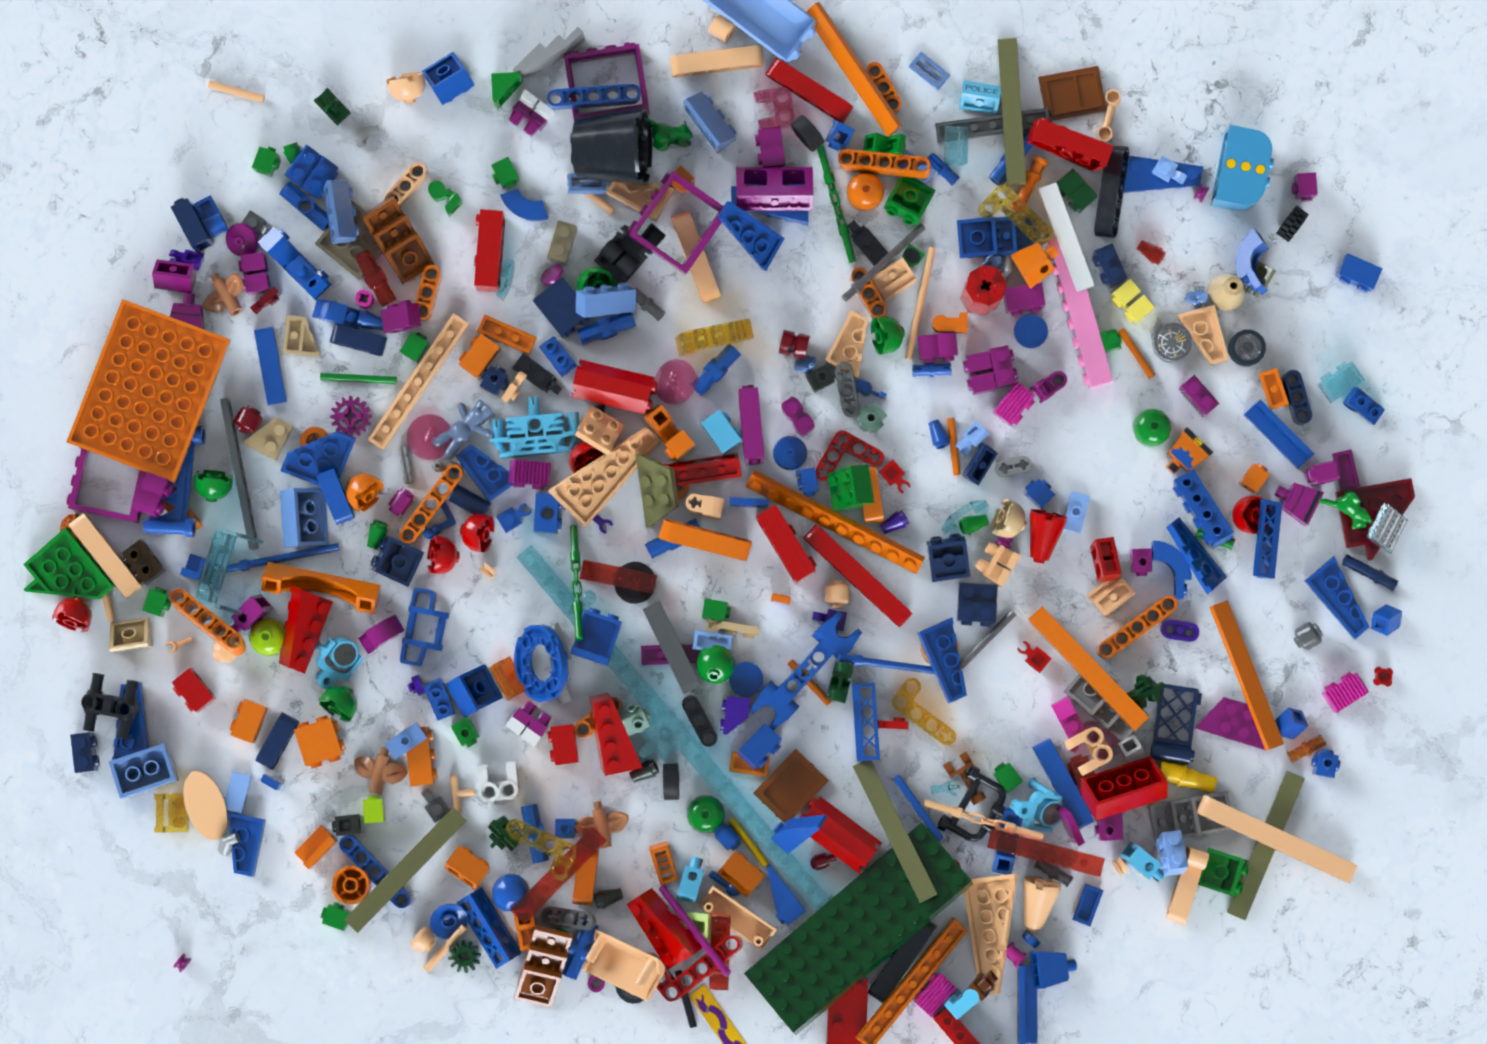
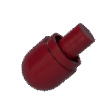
(822, 861)

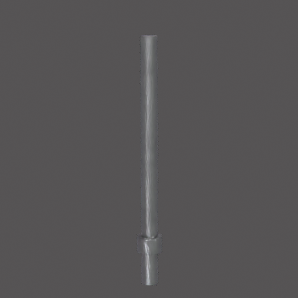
(858, 285)

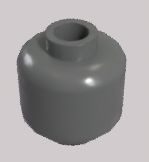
(1308, 636)

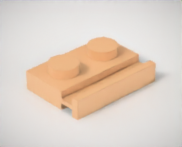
(894, 278)
(1111, 595)

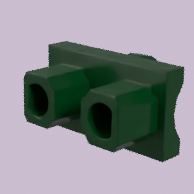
(332, 106)
(1145, 688)
(500, 836)

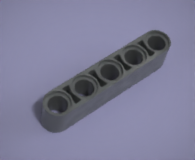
(671, 647)

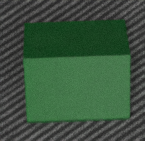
(504, 86)

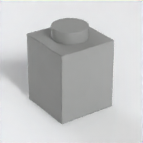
(1131, 749)

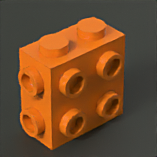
(320, 741)

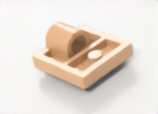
(599, 430)

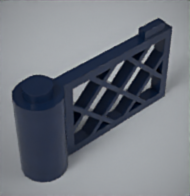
(1175, 749)

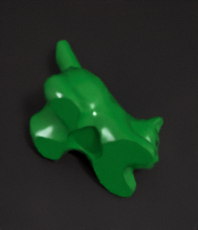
(666, 135)
(1350, 505)

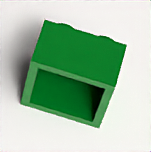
(850, 488)

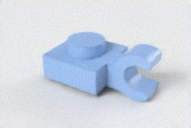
(1166, 170)
(973, 436)

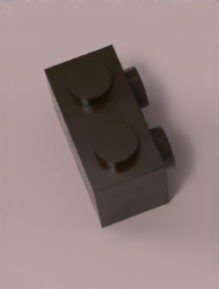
(143, 562)

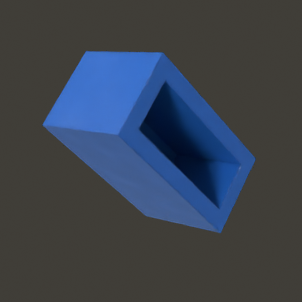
(1358, 273)
(760, 746)

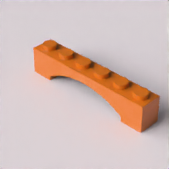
(360, 594)

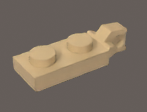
(732, 628)

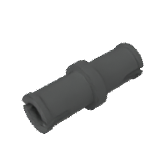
(648, 305)
(1054, 873)

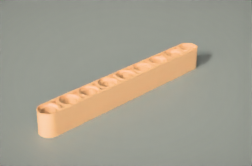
(1276, 839)

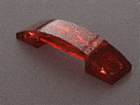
(618, 576)
(719, 930)

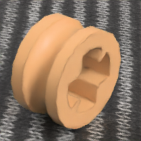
(488, 571)
(1120, 866)

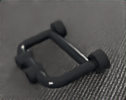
(996, 810)

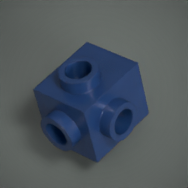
(494, 387)

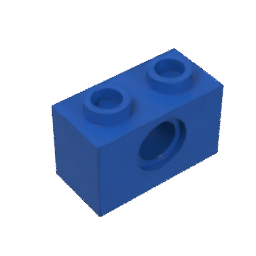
(541, 524)

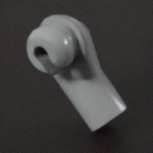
(364, 133)
(1008, 267)
(226, 842)

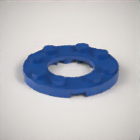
(524, 649)

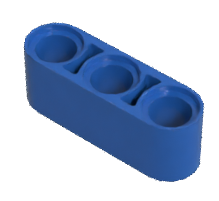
(335, 496)

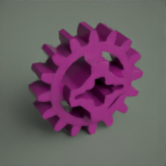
(351, 426)

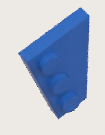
(485, 473)
(246, 852)

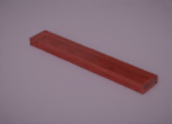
(1045, 852)
(548, 885)

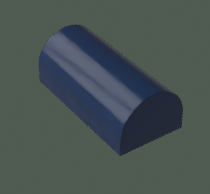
(979, 464)
(469, 501)

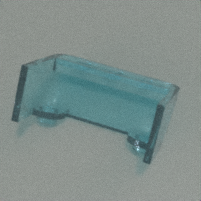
(216, 567)

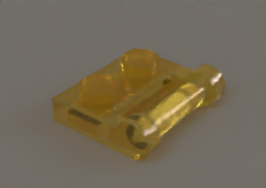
(177, 815)

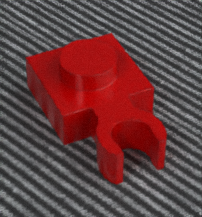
(892, 474)
(1036, 658)
(897, 723)

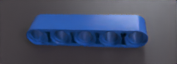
(602, 101)
(1062, 782)
(370, 862)

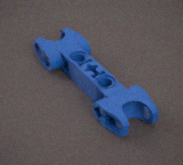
(782, 697)

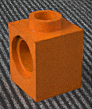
(1254, 478)

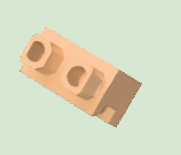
(1003, 557)

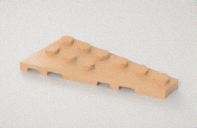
(594, 485)
(989, 917)

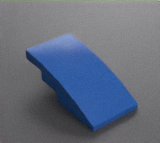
(990, 237)

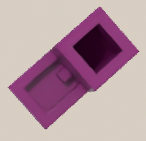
(381, 634)

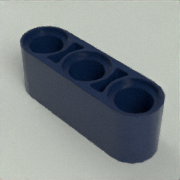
(358, 339)
(1299, 388)
(277, 741)

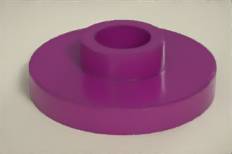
(551, 274)

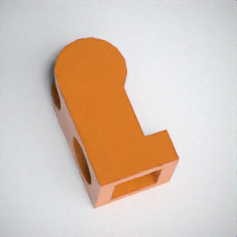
(942, 324)

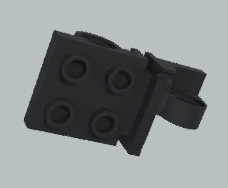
(625, 255)

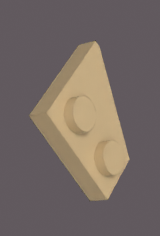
(298, 337)
(270, 438)

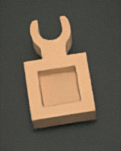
(512, 391)

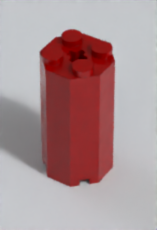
(983, 290)
(614, 387)
(842, 835)

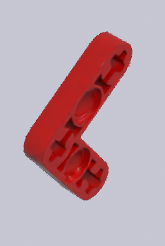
(847, 447)

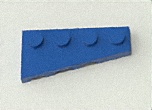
(1140, 176)
(753, 235)
(1199, 560)
(1333, 591)
(942, 652)
(138, 731)

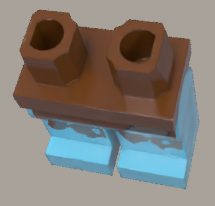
(978, 990)

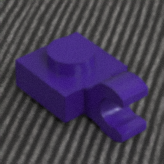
(188, 257)
(823, 617)
(416, 685)

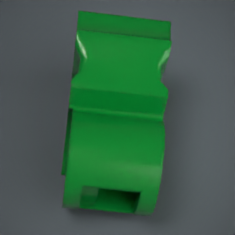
(439, 193)

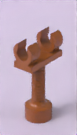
(978, 796)

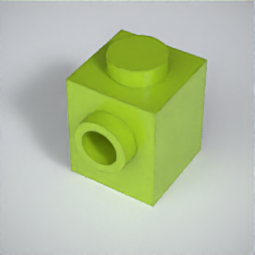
(374, 809)

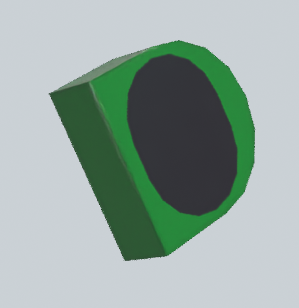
(912, 256)

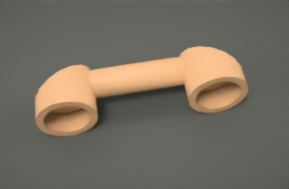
(1112, 99)

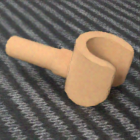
(176, 645)

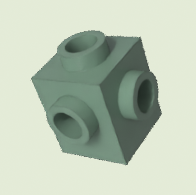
(873, 411)
(635, 718)

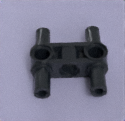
(110, 705)

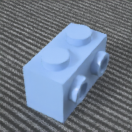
(1172, 853)

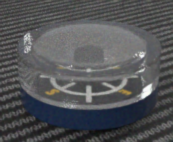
(1172, 342)

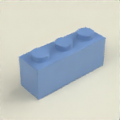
(605, 300)

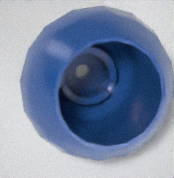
(509, 890)

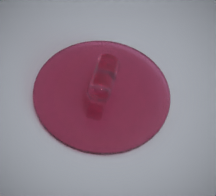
(675, 381)
(421, 434)

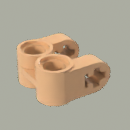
(710, 506)
(1092, 747)

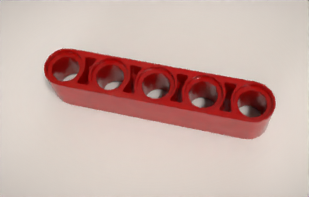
(809, 90)

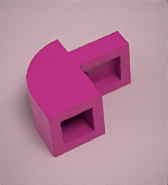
(1068, 717)

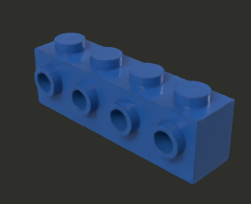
(1203, 509)

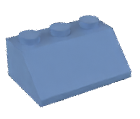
(710, 121)
(340, 211)
(303, 517)
(143, 771)

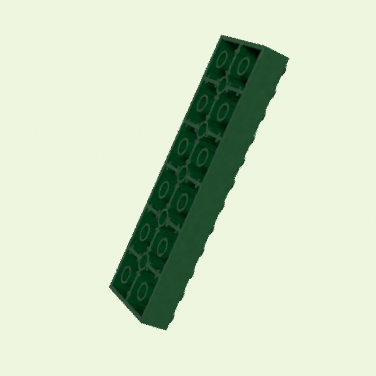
(854, 933)

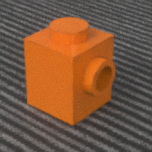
(686, 175)

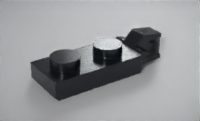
(867, 243)
(536, 374)

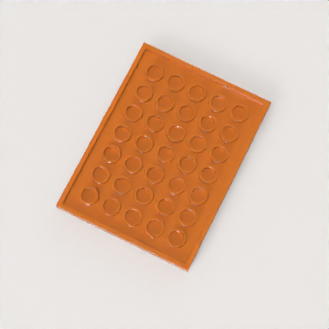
(148, 390)

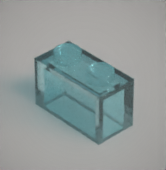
(1341, 381)

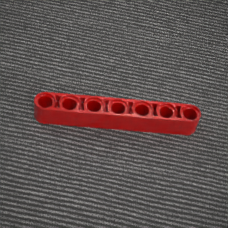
(857, 575)

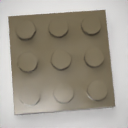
(344, 252)

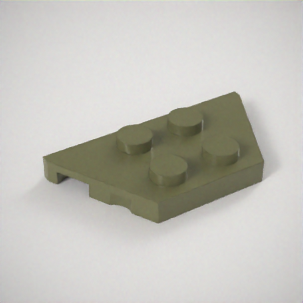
(657, 489)

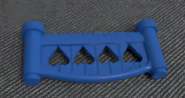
(177, 519)

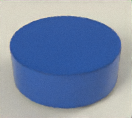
(1031, 939)

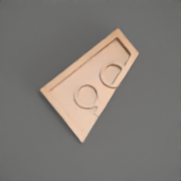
(637, 196)
(1206, 333)
(849, 343)

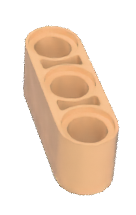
(408, 177)

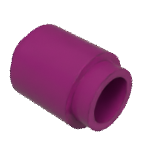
(400, 501)

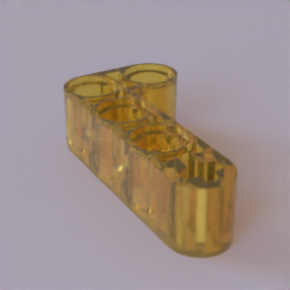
(1017, 218)
(713, 336)
(925, 715)
(540, 845)

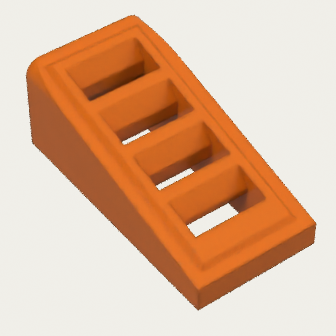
(658, 848)

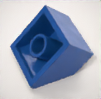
(448, 78)
(474, 690)

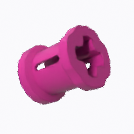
(369, 304)
(1015, 954)

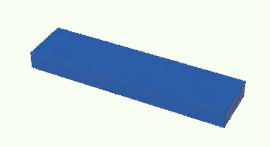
(270, 366)
(917, 807)

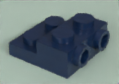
(948, 557)
(396, 560)
(977, 604)

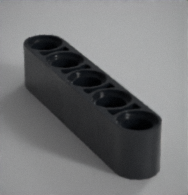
(1111, 193)
(899, 963)

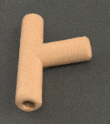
(456, 793)

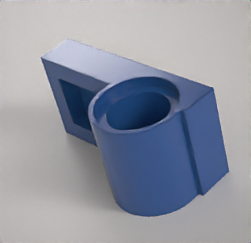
(211, 216)
(558, 356)
(1363, 405)
(439, 698)

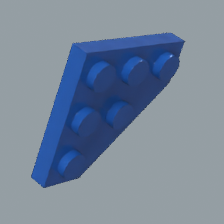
(319, 456)

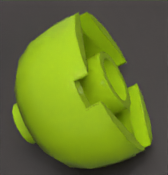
(267, 636)

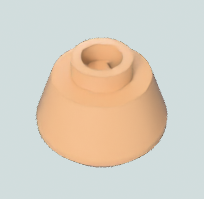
(423, 940)

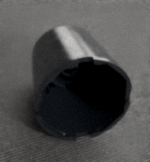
(613, 147)

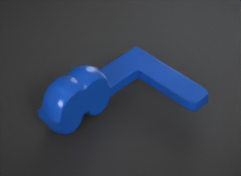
(866, 389)
(437, 528)

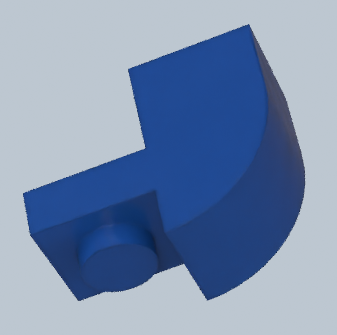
(335, 313)

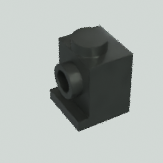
(817, 384)
(355, 825)

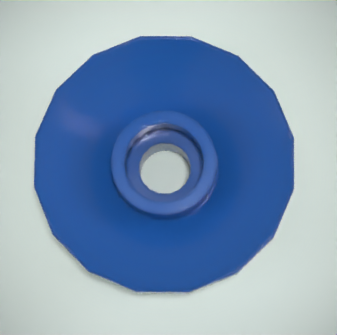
(445, 928)

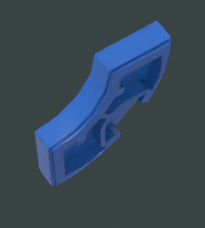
(523, 207)

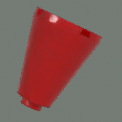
(1044, 533)

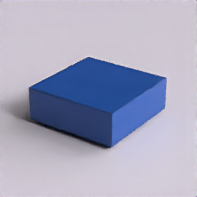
(271, 782)

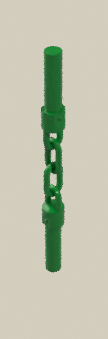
(843, 229)
(577, 605)

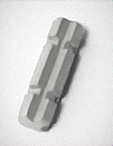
(406, 465)

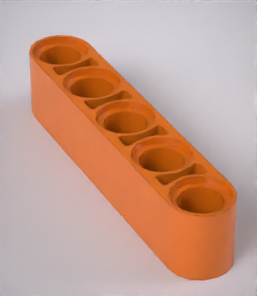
(878, 157)
(425, 510)
(705, 539)
(1146, 624)
(211, 629)

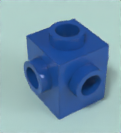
(1332, 766)

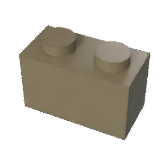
(562, 242)

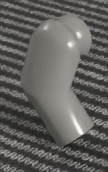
(441, 465)

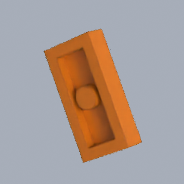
(1273, 389)
(315, 847)

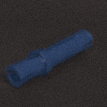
(1373, 574)

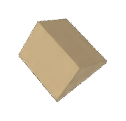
(130, 635)

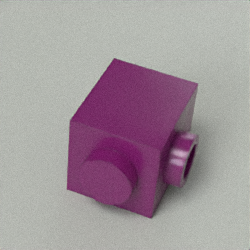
(1305, 186)
(1141, 561)

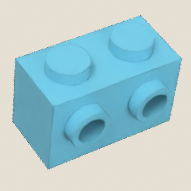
(721, 431)

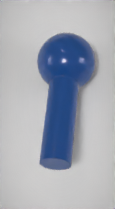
(729, 888)

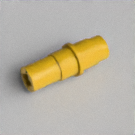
(1187, 777)

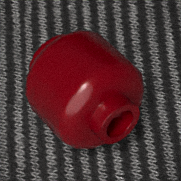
(248, 419)

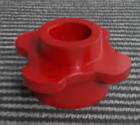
(1379, 680)

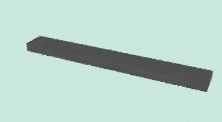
(239, 471)

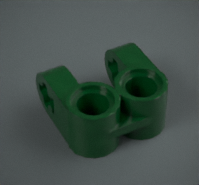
(840, 682)

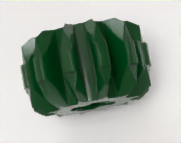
(468, 962)

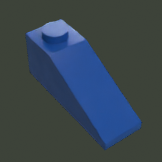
(796, 831)
(786, 904)

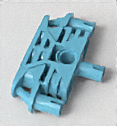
(537, 444)

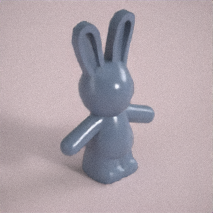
(462, 430)

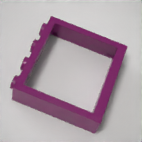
(609, 52)
(646, 210)
(751, 425)
(76, 482)

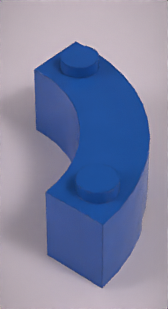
(284, 253)

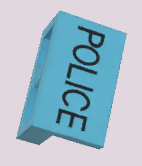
(980, 97)

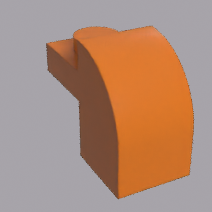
(661, 423)
(525, 931)

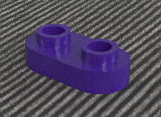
(1179, 630)

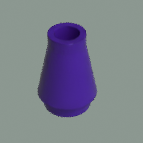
(895, 522)

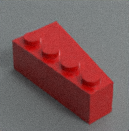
(1069, 145)

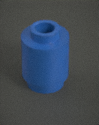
(727, 837)

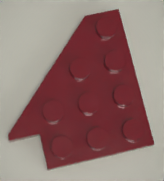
(1396, 493)

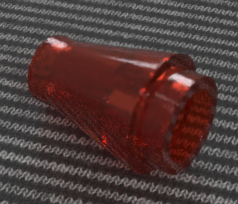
(1152, 252)

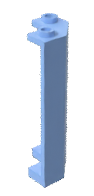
(773, 23)

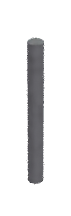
(973, 653)

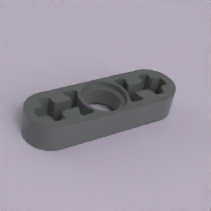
(839, 376)
(562, 912)

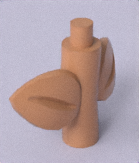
(225, 294)
(379, 770)
(603, 823)

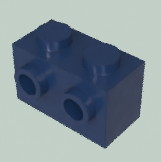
(1109, 266)
(84, 752)

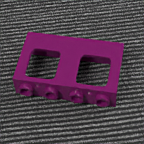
(774, 195)

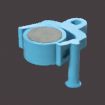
(342, 654)
(1041, 807)

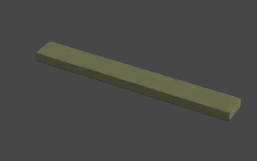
(1011, 112)
(895, 830)
(1262, 853)
(405, 870)

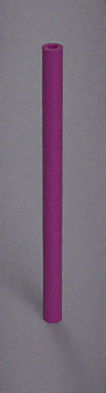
(695, 931)

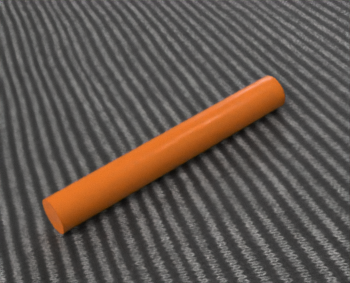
(1136, 353)
(954, 450)
(812, 685)

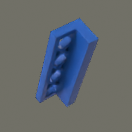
(1278, 434)
(1267, 539)
(858, 722)
(491, 926)
(1026, 1006)

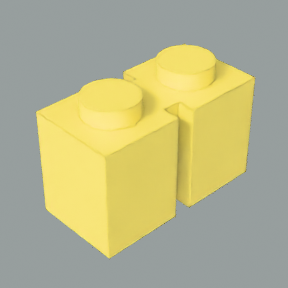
(1138, 309)

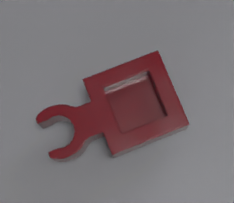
(269, 298)

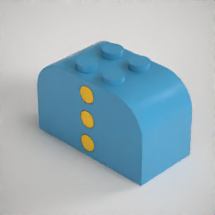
(1242, 169)

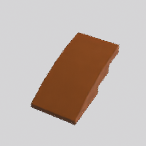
(397, 239)
(543, 966)

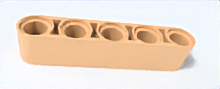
(716, 61)
(700, 269)
(105, 555)

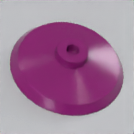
(241, 239)

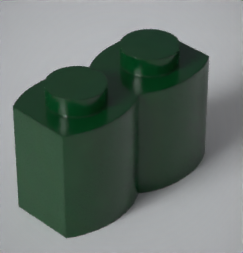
(1076, 191)

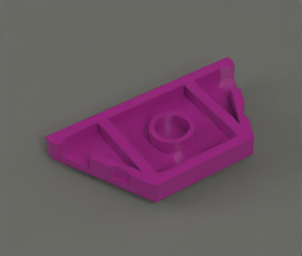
(1232, 721)

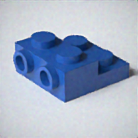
(311, 171)

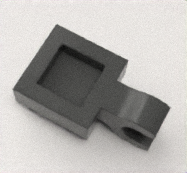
(256, 223)
(437, 807)

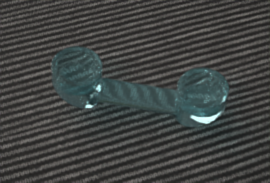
(949, 524)

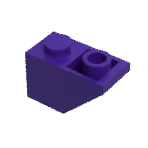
(736, 712)

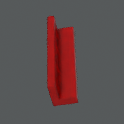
(706, 469)

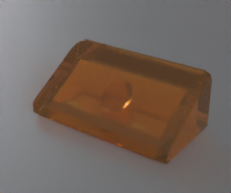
(506, 677)

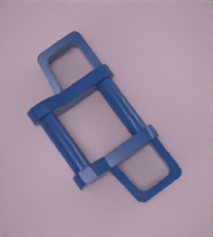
(411, 624)

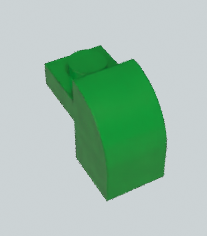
(881, 143)

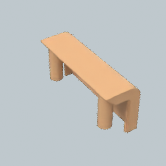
(743, 920)
(624, 966)

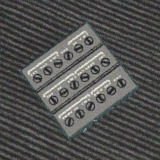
(1387, 528)

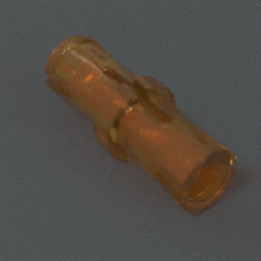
(1306, 748)

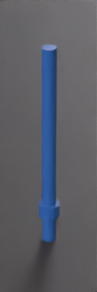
(244, 565)
(859, 660)

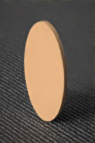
(205, 805)

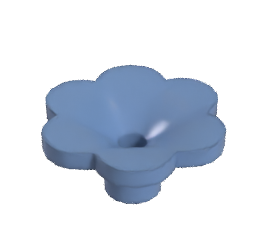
(992, 261)
(1196, 298)
(805, 365)

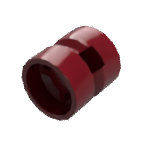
(794, 344)

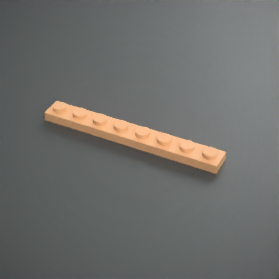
(418, 381)

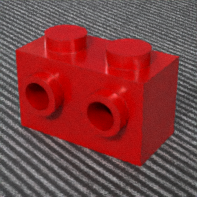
(193, 690)
(564, 744)

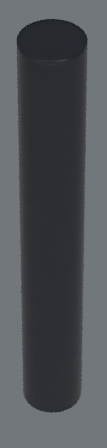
(687, 1006)

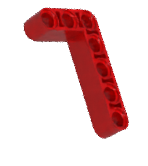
(693, 970)

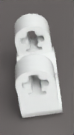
(512, 779)

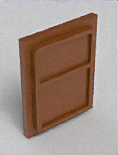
(1072, 93)
(790, 786)

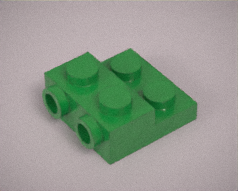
(909, 200)
(1224, 873)

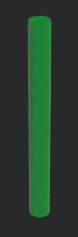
(358, 378)

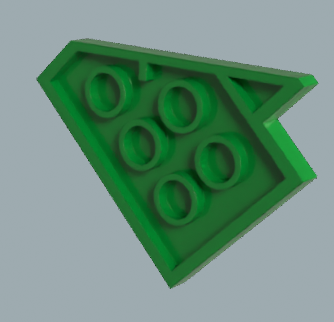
(67, 570)

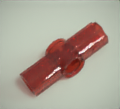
(375, 277)

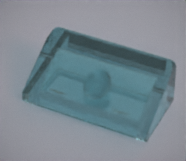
(956, 145)

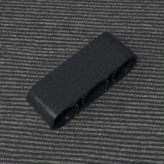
(707, 727)

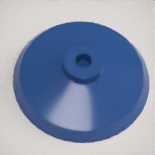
(1030, 331)
(790, 453)
(746, 679)

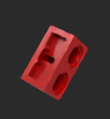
(1105, 559)

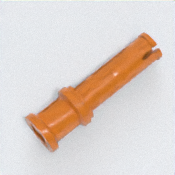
(1032, 176)

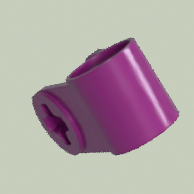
(1048, 386)

